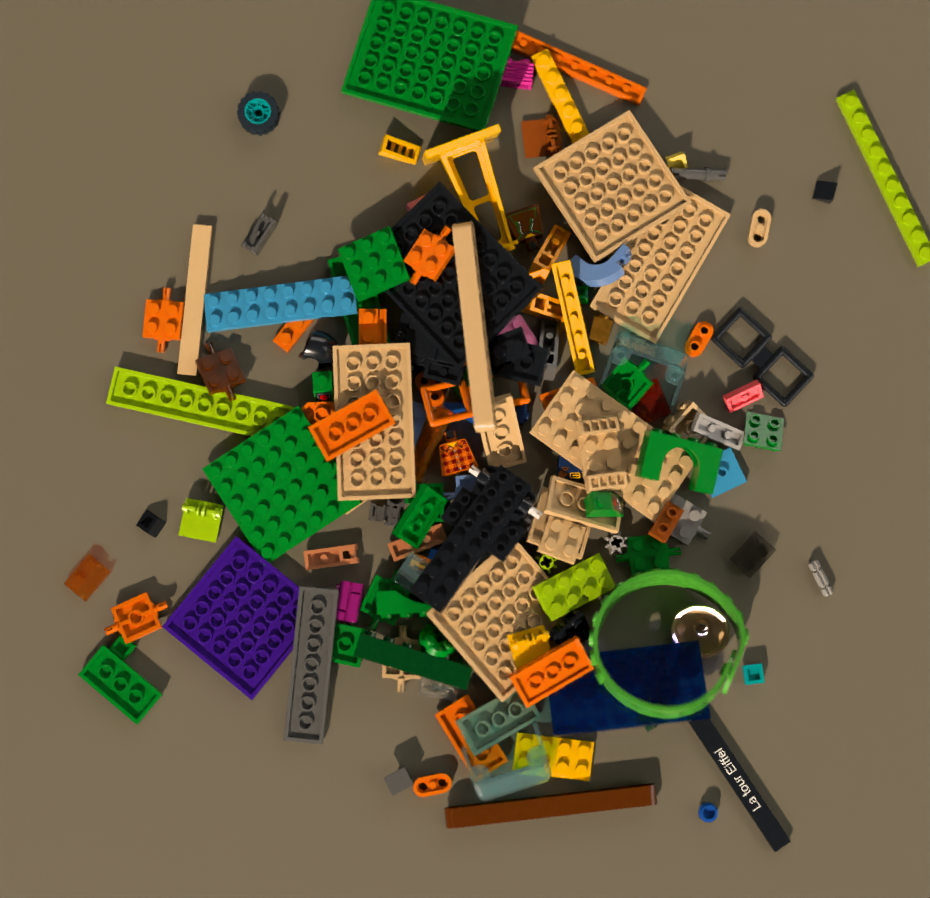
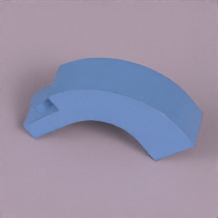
(601, 274)

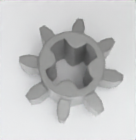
(621, 544)

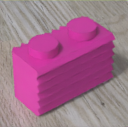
(518, 74)

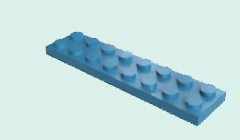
(279, 304)

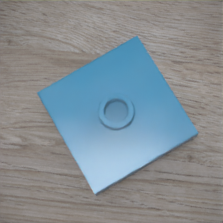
(728, 474)

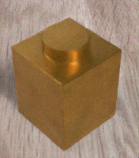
(600, 330)

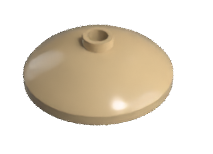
(712, 637)

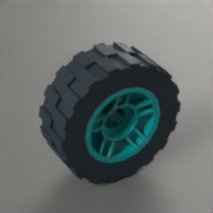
(254, 103)

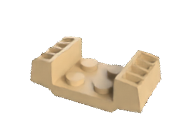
(600, 454)

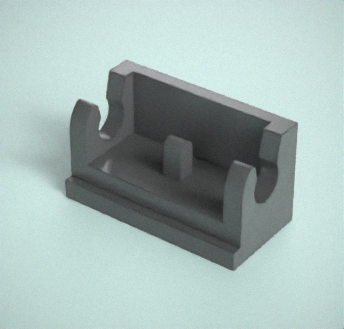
(259, 234)

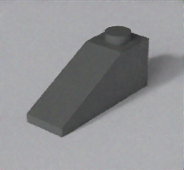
(550, 339)

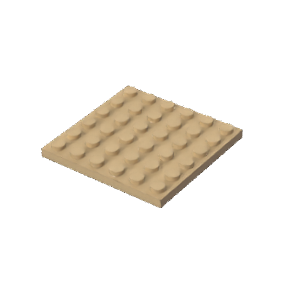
(612, 186)
(490, 606)

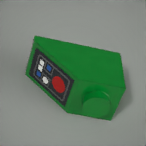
(323, 386)
(603, 504)

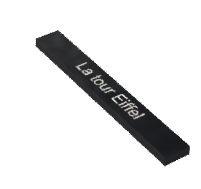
(740, 783)

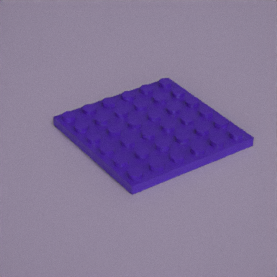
(239, 618)

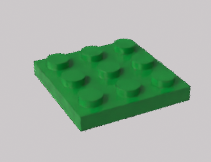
(374, 264)

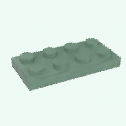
(495, 722)

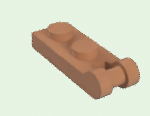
(330, 557)

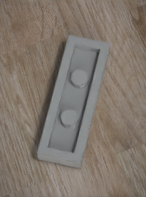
(717, 431)

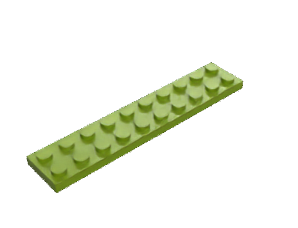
(191, 403)

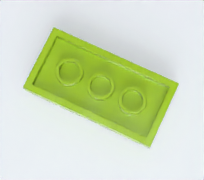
(573, 587)

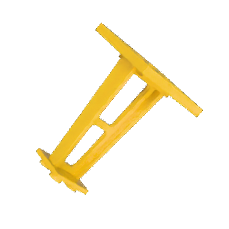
(464, 145)

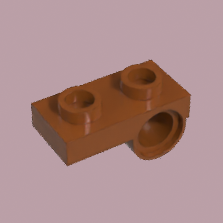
(665, 522)

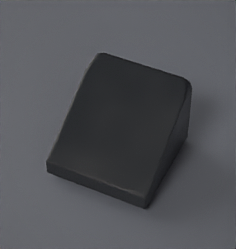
(824, 191)
(151, 523)

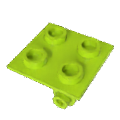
(200, 520)

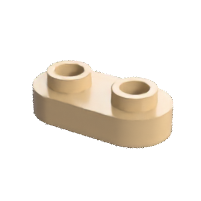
(758, 228)

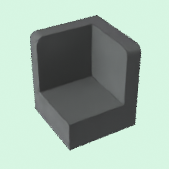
(399, 780)

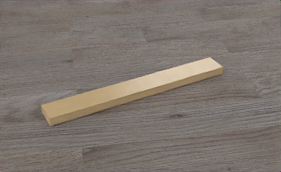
(194, 299)

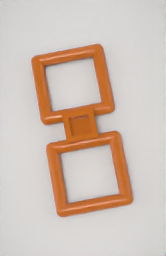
(466, 396)

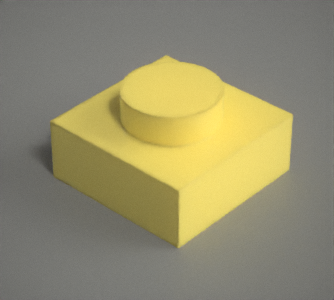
(676, 160)

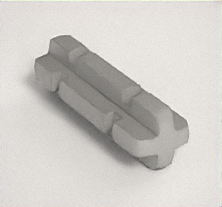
(820, 578)

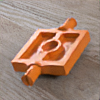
(429, 255)
(163, 320)
(136, 618)

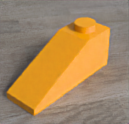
(549, 253)
(545, 307)

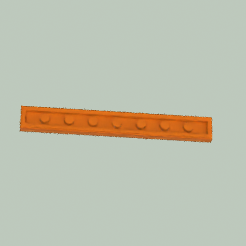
(582, 69)

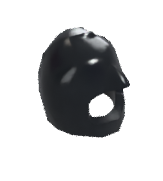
(319, 348)

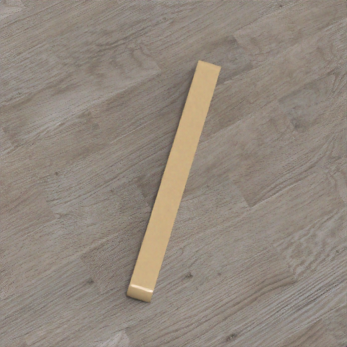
(474, 327)

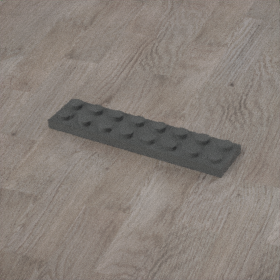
(311, 664)

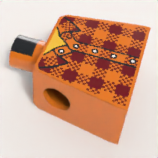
(455, 455)

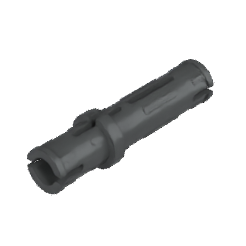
(699, 174)

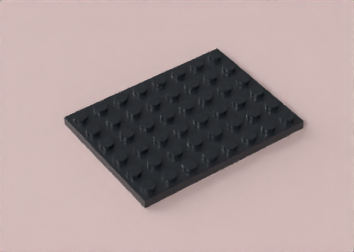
(436, 305)

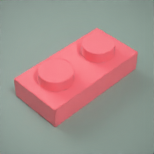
(743, 396)

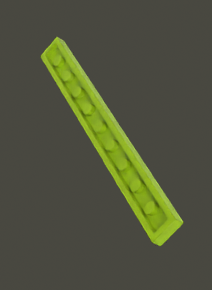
(885, 177)

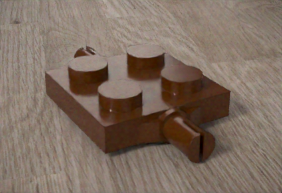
(220, 371)

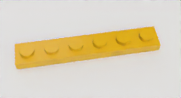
(559, 96)
(573, 317)

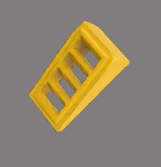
(397, 156)

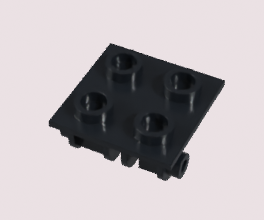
(576, 626)

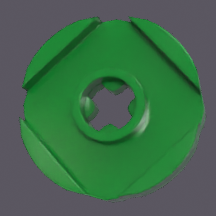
(429, 637)

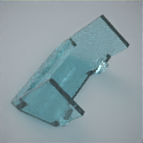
(631, 344)
(532, 775)

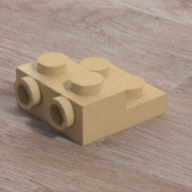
(682, 421)

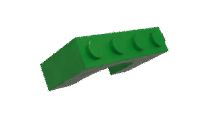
(704, 457)

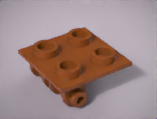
(541, 137)

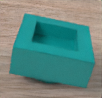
(753, 674)

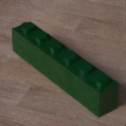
(412, 661)

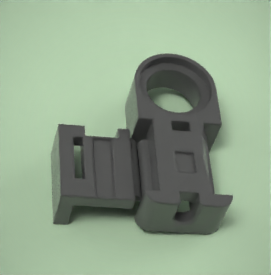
(389, 513)

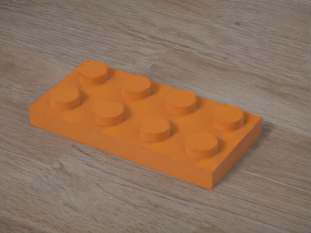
(351, 425)
(551, 671)
(491, 757)

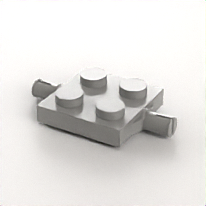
(690, 521)

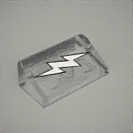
(438, 690)

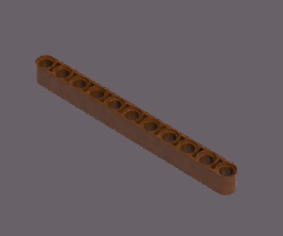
(550, 805)

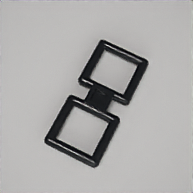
(762, 357)

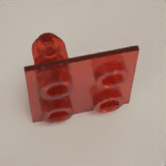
(652, 404)

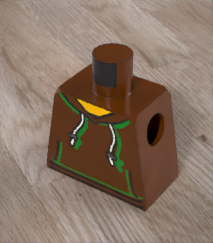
(526, 226)

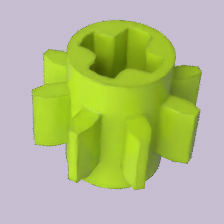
(551, 564)

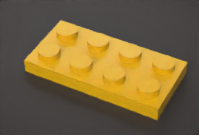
(566, 756)

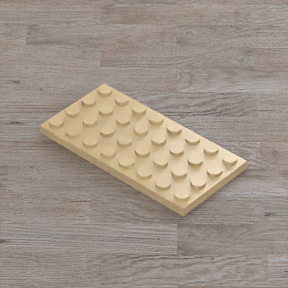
(661, 269)
(582, 400)
(386, 462)

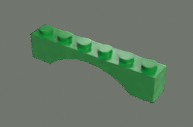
(394, 603)

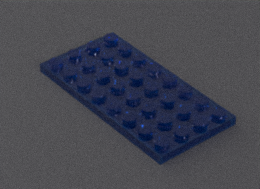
(653, 674)

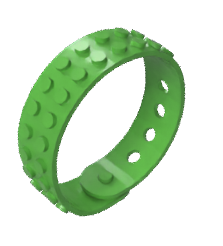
(675, 578)

